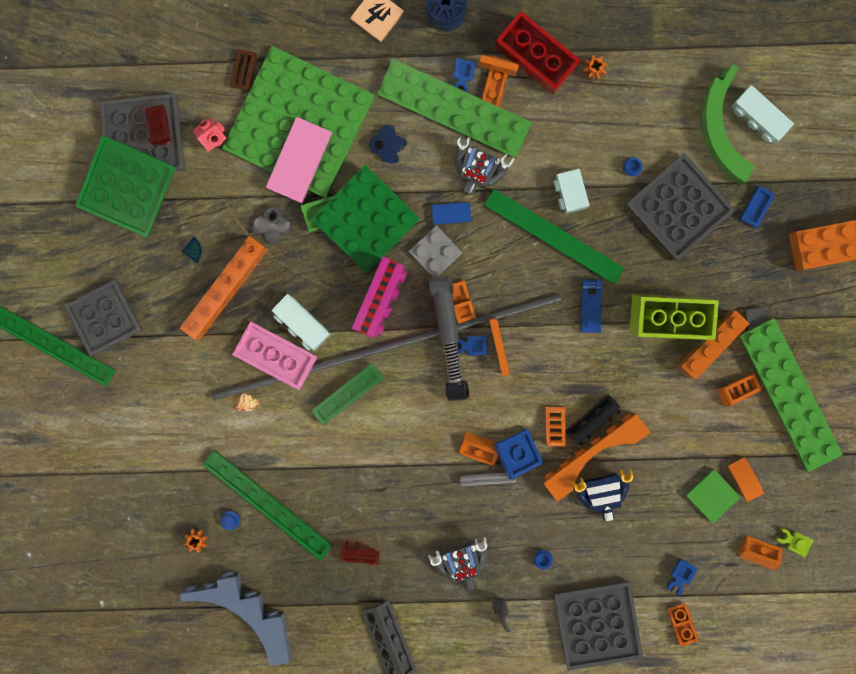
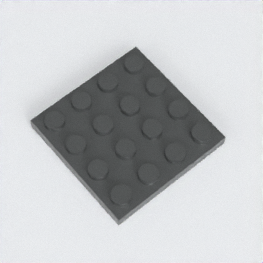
(127, 123)
(680, 207)
(598, 625)

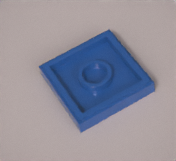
(518, 454)

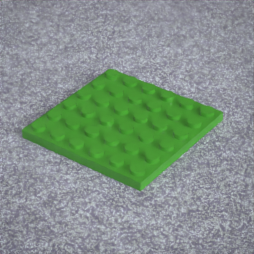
(294, 89)

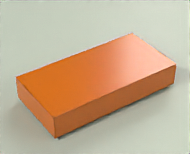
(498, 65)

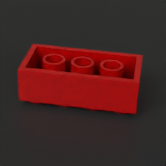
(537, 53)

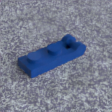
(591, 306)

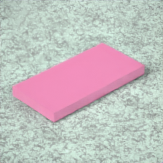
(299, 160)
(274, 355)

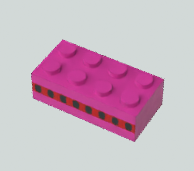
(379, 297)

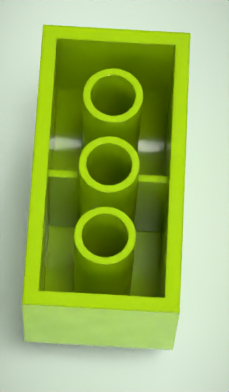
(673, 316)

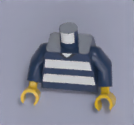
(604, 492)

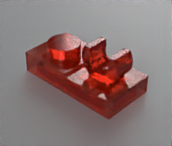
(158, 125)
(354, 555)

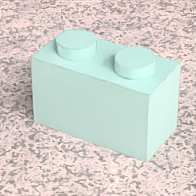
(571, 191)

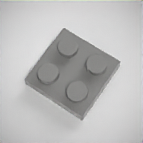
(435, 252)

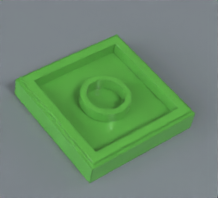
(712, 496)

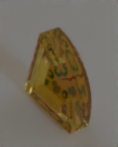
(247, 403)

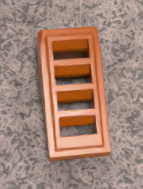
(728, 394)
(562, 442)

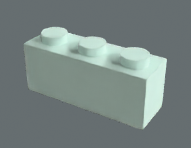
(762, 115)
(300, 322)

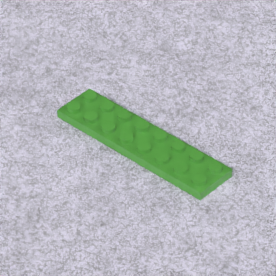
(454, 108)
(790, 394)

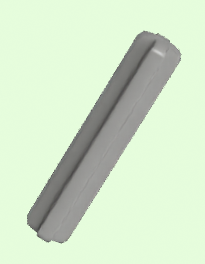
(485, 479)

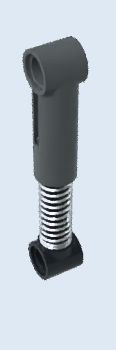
(442, 290)

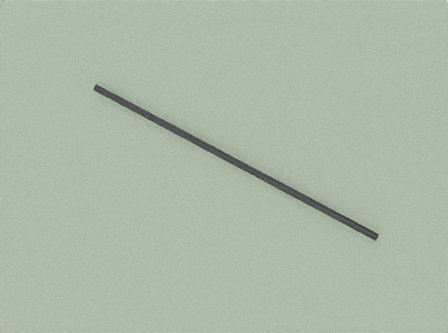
(392, 345)

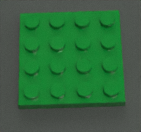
(125, 186)
(365, 218)

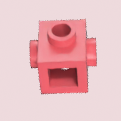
(210, 133)

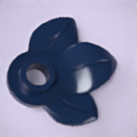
(390, 144)

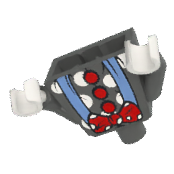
(478, 167)
(462, 562)

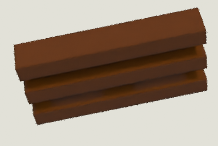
(240, 86)

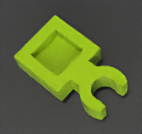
(796, 542)

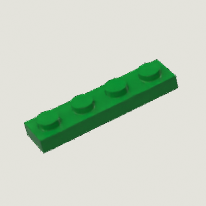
(347, 394)

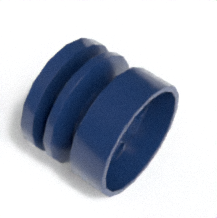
(445, 17)

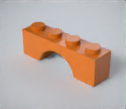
(701, 357)

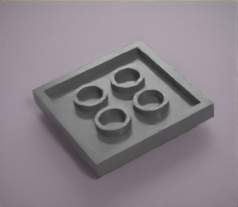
(103, 318)

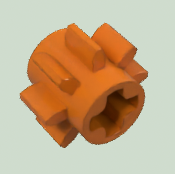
(592, 71)
(197, 535)

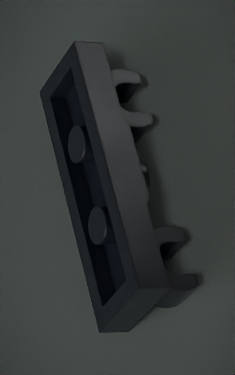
(593, 419)

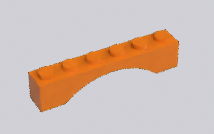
(628, 431)

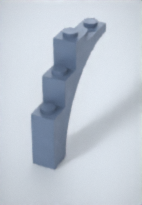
(250, 607)

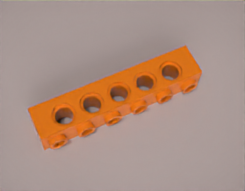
(224, 288)

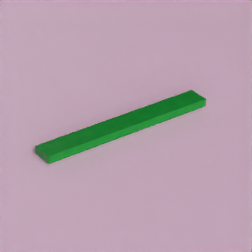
(554, 236)
(55, 347)
(267, 504)

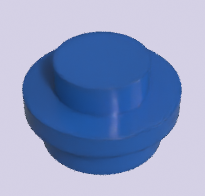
(632, 166)
(230, 520)
(543, 559)

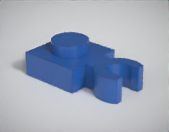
(464, 72)
(475, 345)
(682, 573)

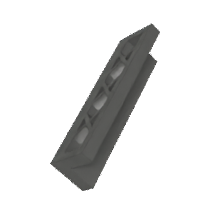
(391, 640)

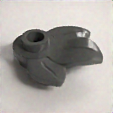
(271, 228)
(500, 607)

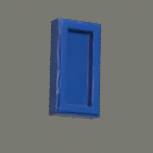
(757, 207)
(451, 213)

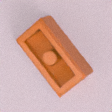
(478, 449)
(761, 553)

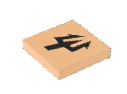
(377, 17)

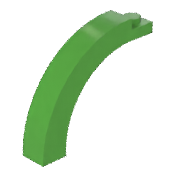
(714, 134)

